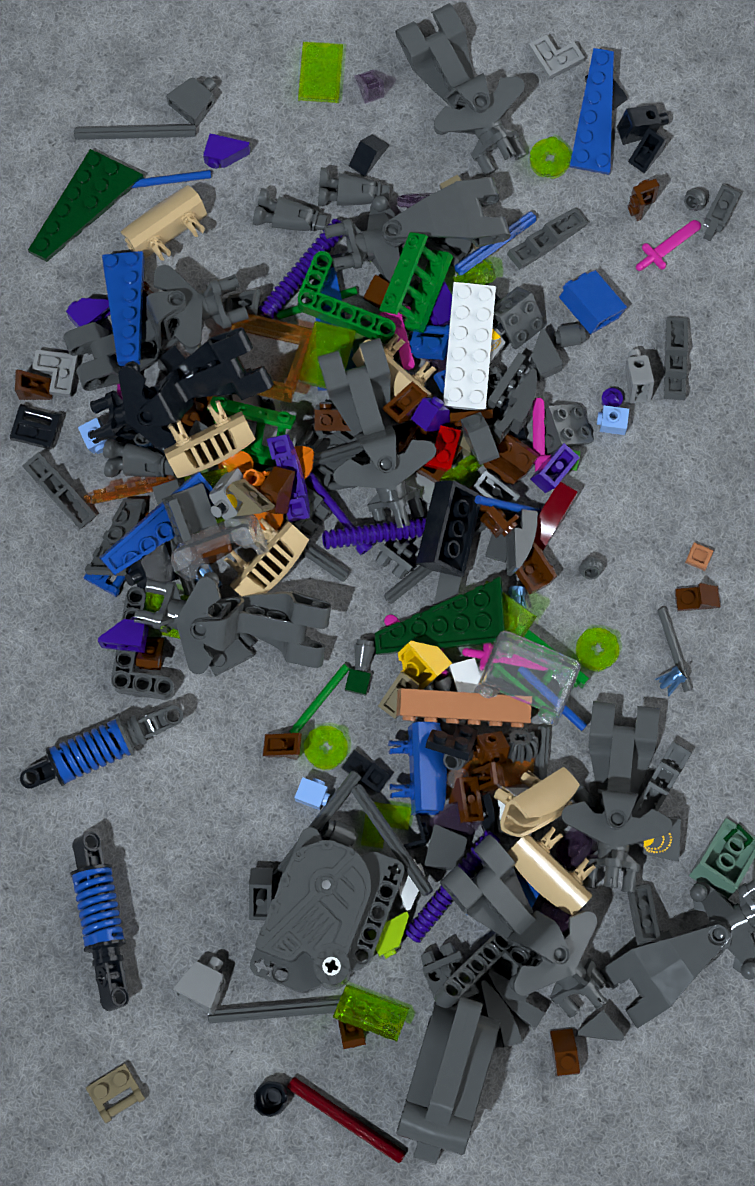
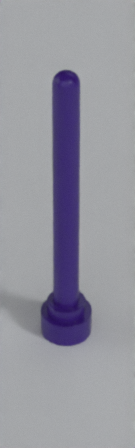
(361, 549)

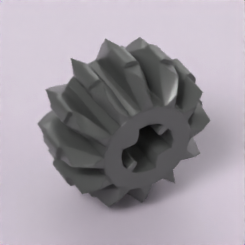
(522, 745)

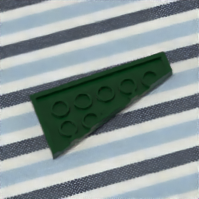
(87, 196)
(457, 622)

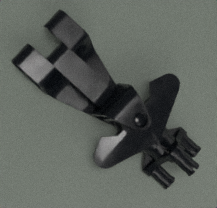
(207, 372)

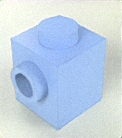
(613, 420)
(85, 430)
(312, 793)

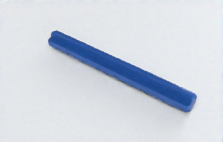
(484, 251)

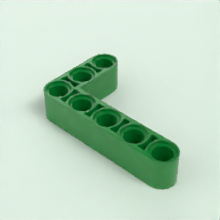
(338, 307)

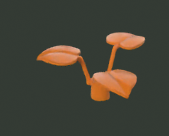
(245, 464)

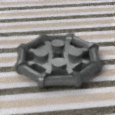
(325, 443)

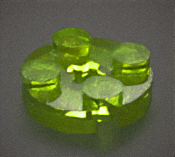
(550, 147)
(479, 274)
(462, 471)
(607, 642)
(317, 738)

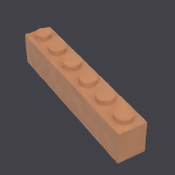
(461, 706)

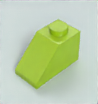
(391, 936)

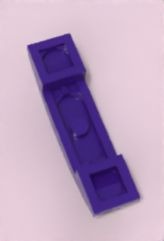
(285, 455)

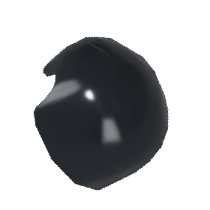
(277, 1097)

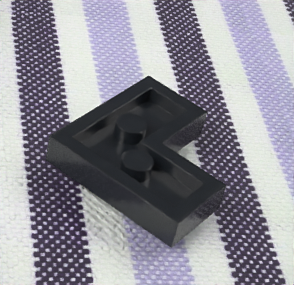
(455, 745)

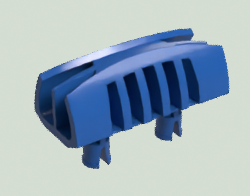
(427, 771)

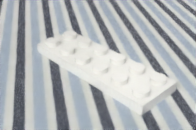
(469, 346)

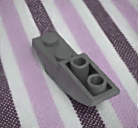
(518, 407)

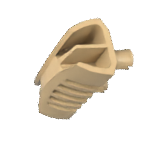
(165, 222)
(399, 377)
(210, 445)
(268, 568)
(538, 804)
(548, 876)

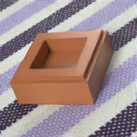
(699, 556)

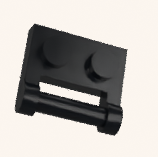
(33, 432)

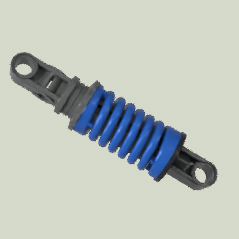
(99, 748)

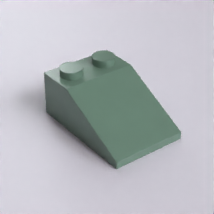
(722, 865)

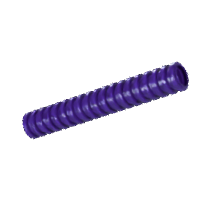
(296, 275)
(372, 533)
(442, 899)

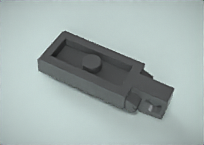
(720, 211)

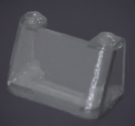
(240, 529)
(529, 675)

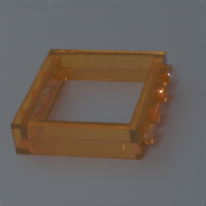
(284, 332)

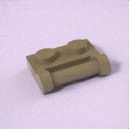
(110, 1087)

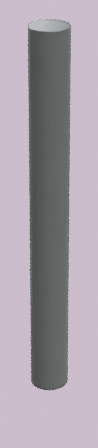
(673, 646)

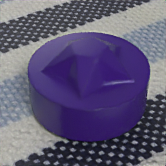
(612, 397)

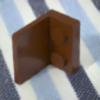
(514, 460)

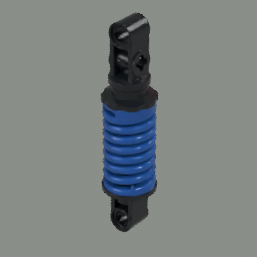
(102, 935)

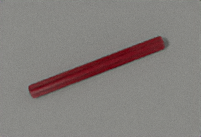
(346, 1120)

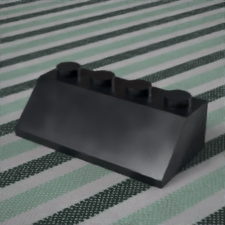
(449, 528)

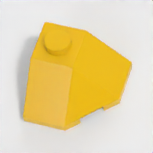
(423, 662)

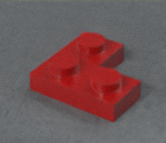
(445, 448)

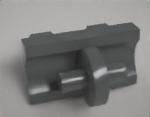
(388, 553)

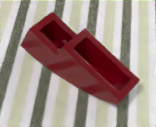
(553, 513)

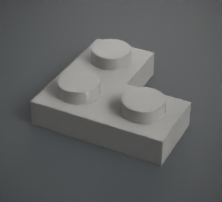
(555, 61)
(62, 368)

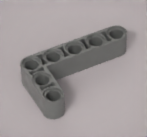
(128, 671)
(495, 951)

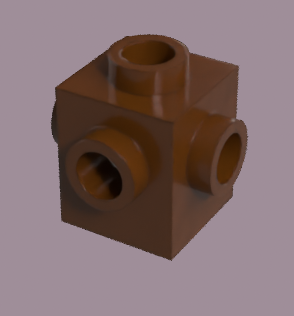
(491, 748)

